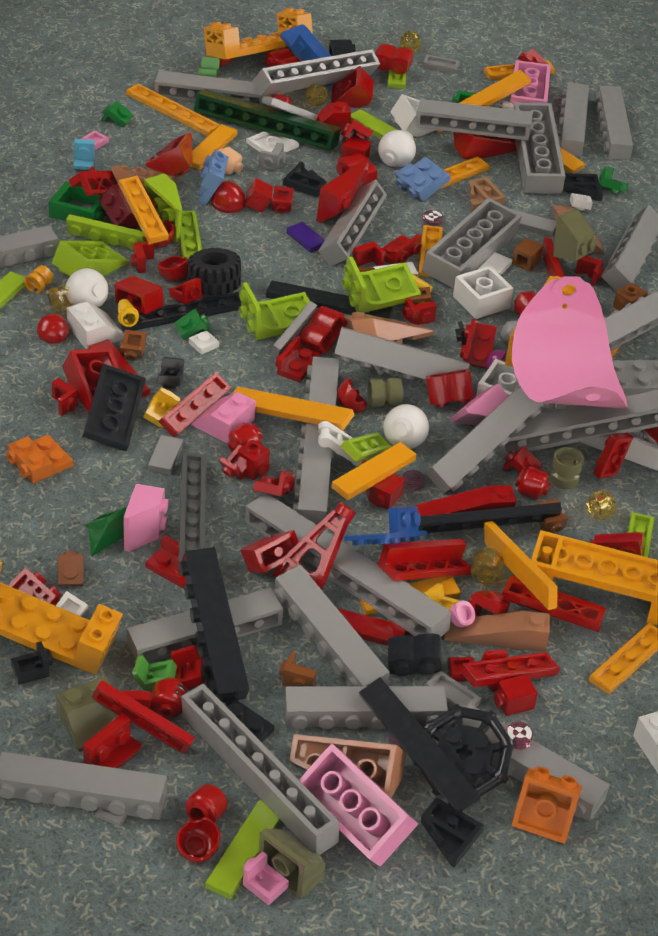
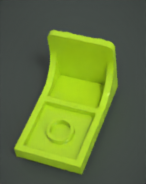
(378, 287)
(272, 316)

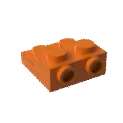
(38, 457)
(547, 804)

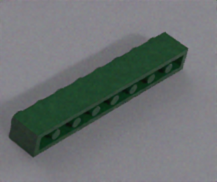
(267, 119)

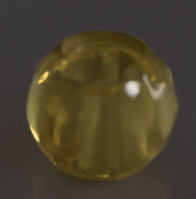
(407, 37)
(316, 94)
(601, 505)

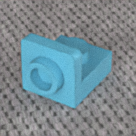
(84, 154)

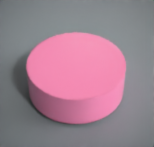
(462, 614)

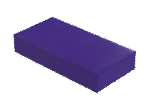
(305, 236)

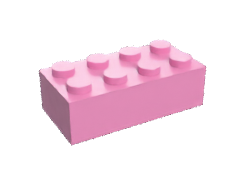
(538, 88)
(359, 804)

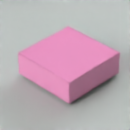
(98, 138)

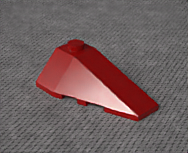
(482, 146)
(175, 157)
(341, 191)
(83, 370)
(472, 500)

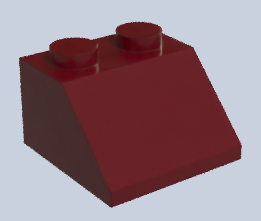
(118, 208)

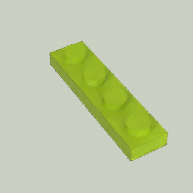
(103, 231)

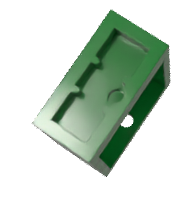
(60, 208)

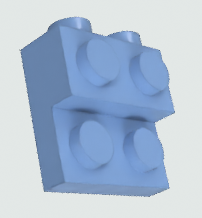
(212, 175)
(422, 178)

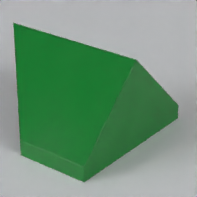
(106, 530)

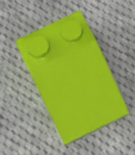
(166, 197)
(87, 254)

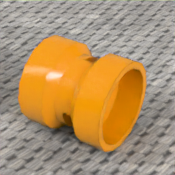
(39, 279)

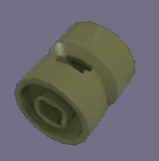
(384, 393)
(566, 468)

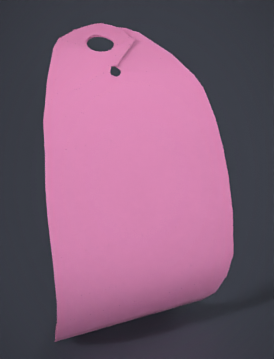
(566, 352)

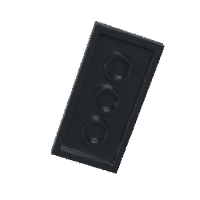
(114, 407)

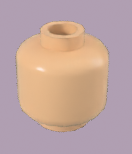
(234, 161)

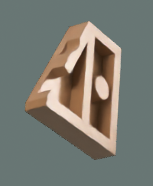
(482, 189)

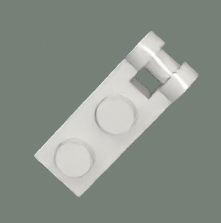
(333, 437)

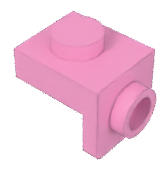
(263, 879)

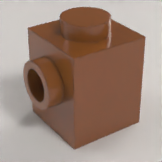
(527, 254)
(628, 294)

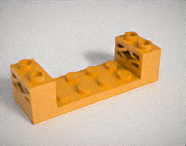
(224, 43)
(599, 568)
(65, 634)

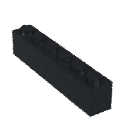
(214, 624)

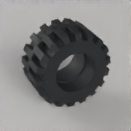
(217, 269)

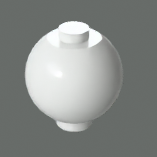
(397, 148)
(87, 286)
(406, 425)

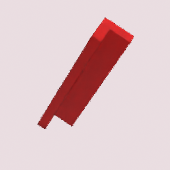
(96, 179)
(424, 559)
(568, 607)

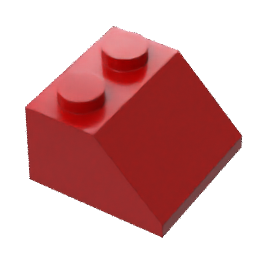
(354, 89)

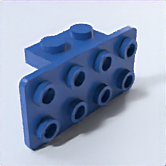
(304, 44)
(403, 527)

